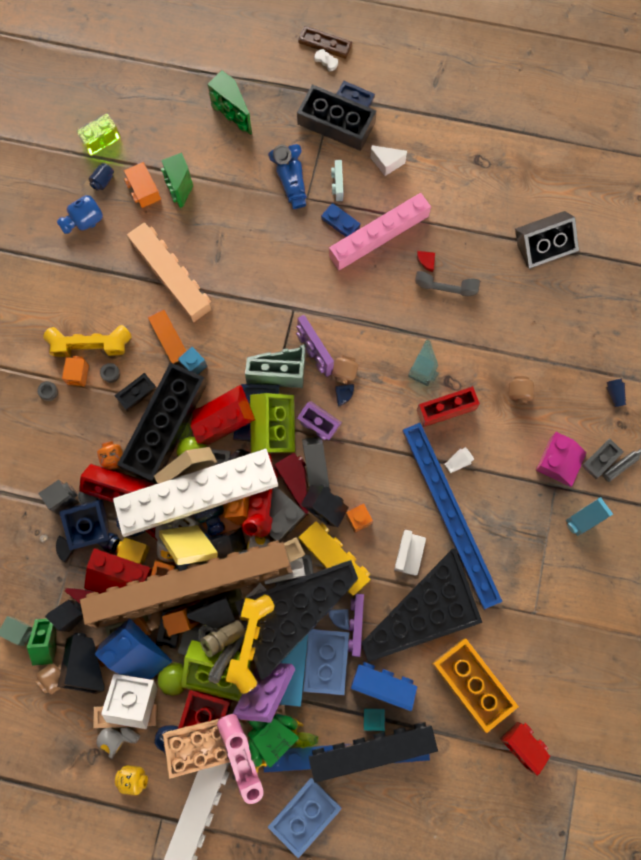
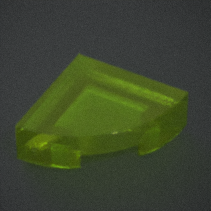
(306, 740)

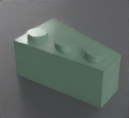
(278, 368)

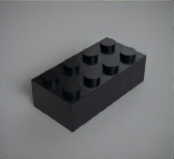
(336, 117)

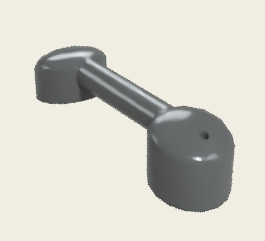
(468, 287)

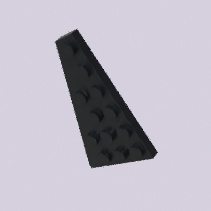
(433, 609)
(296, 612)

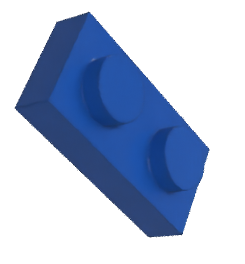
(340, 220)

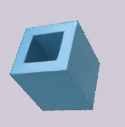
(192, 361)

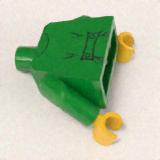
(271, 740)

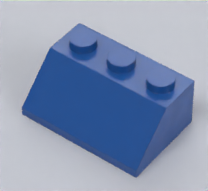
(384, 686)

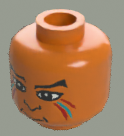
(109, 455)

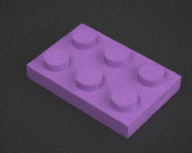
(314, 346)
(265, 698)

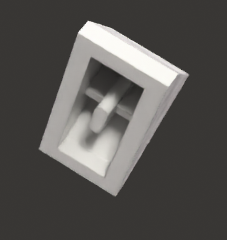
(387, 158)

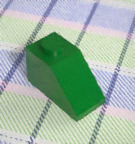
(42, 642)

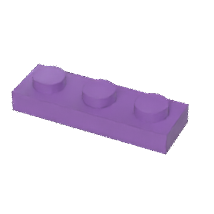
(356, 625)

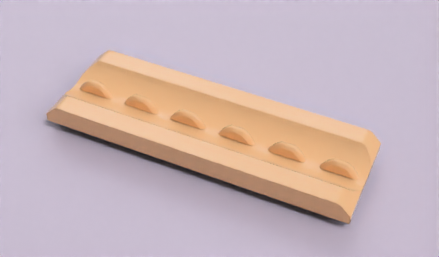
(199, 746)

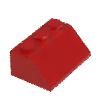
(221, 416)
(111, 571)

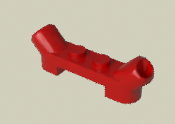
(258, 519)

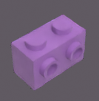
(319, 420)

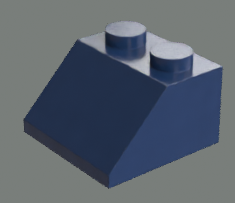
(85, 524)

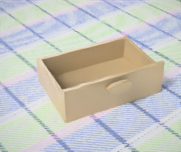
(187, 463)

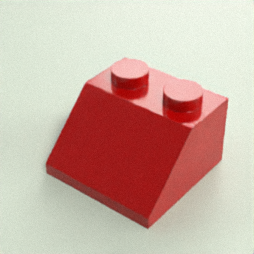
(203, 708)
(526, 748)

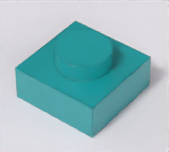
(374, 719)

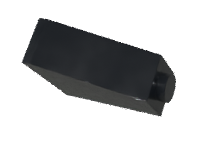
(80, 666)

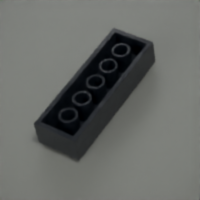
(162, 423)

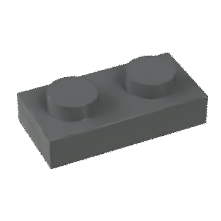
(602, 458)

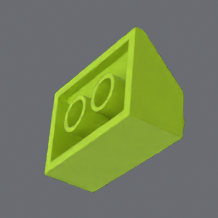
(273, 423)
(196, 670)

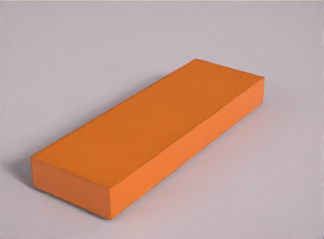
(167, 336)

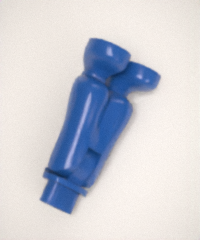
(292, 177)

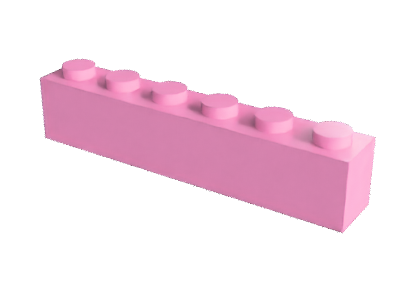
(379, 231)

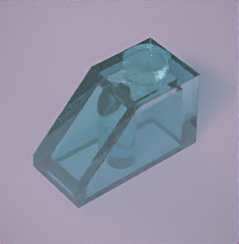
(425, 366)

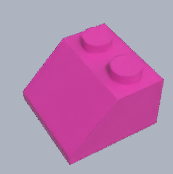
(561, 459)

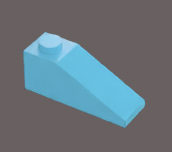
(588, 517)

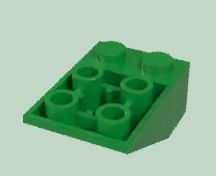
(228, 100)

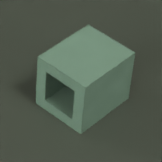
(15, 631)

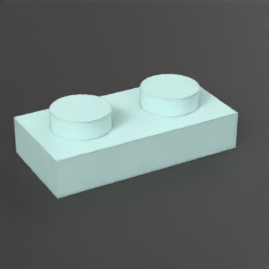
(337, 188)

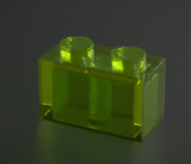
(98, 134)

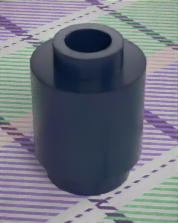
(101, 177)

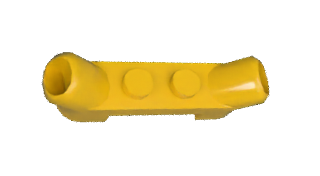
(112, 344)
(238, 671)

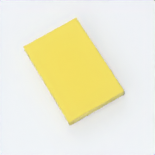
(187, 544)

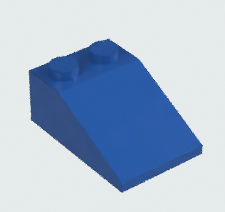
(132, 652)

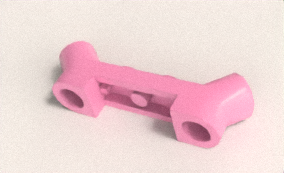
(240, 758)

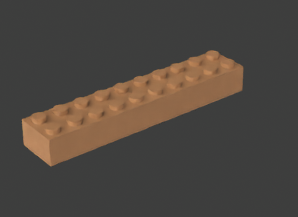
(186, 585)

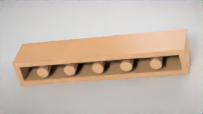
(169, 272)

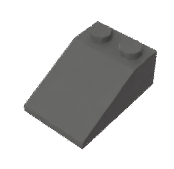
(284, 515)

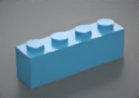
(294, 690)

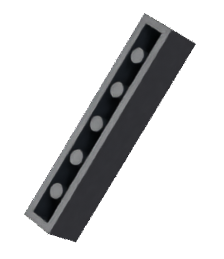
(372, 753)

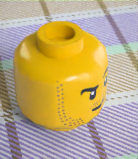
(131, 780)

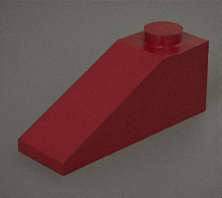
(293, 474)

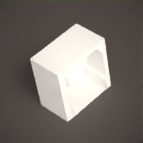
(129, 701)

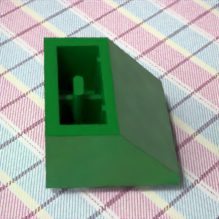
(177, 178)

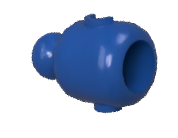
(81, 214)

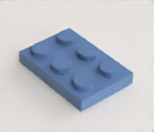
(326, 662)
(304, 817)

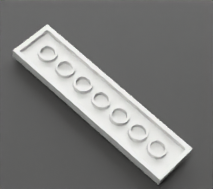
(195, 492)

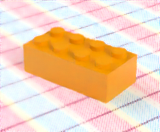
(475, 685)

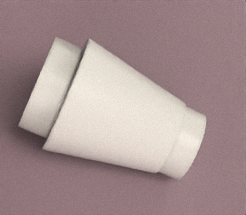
(459, 460)

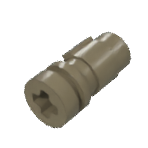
(223, 637)

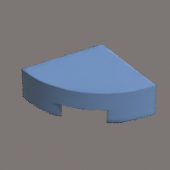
(340, 618)

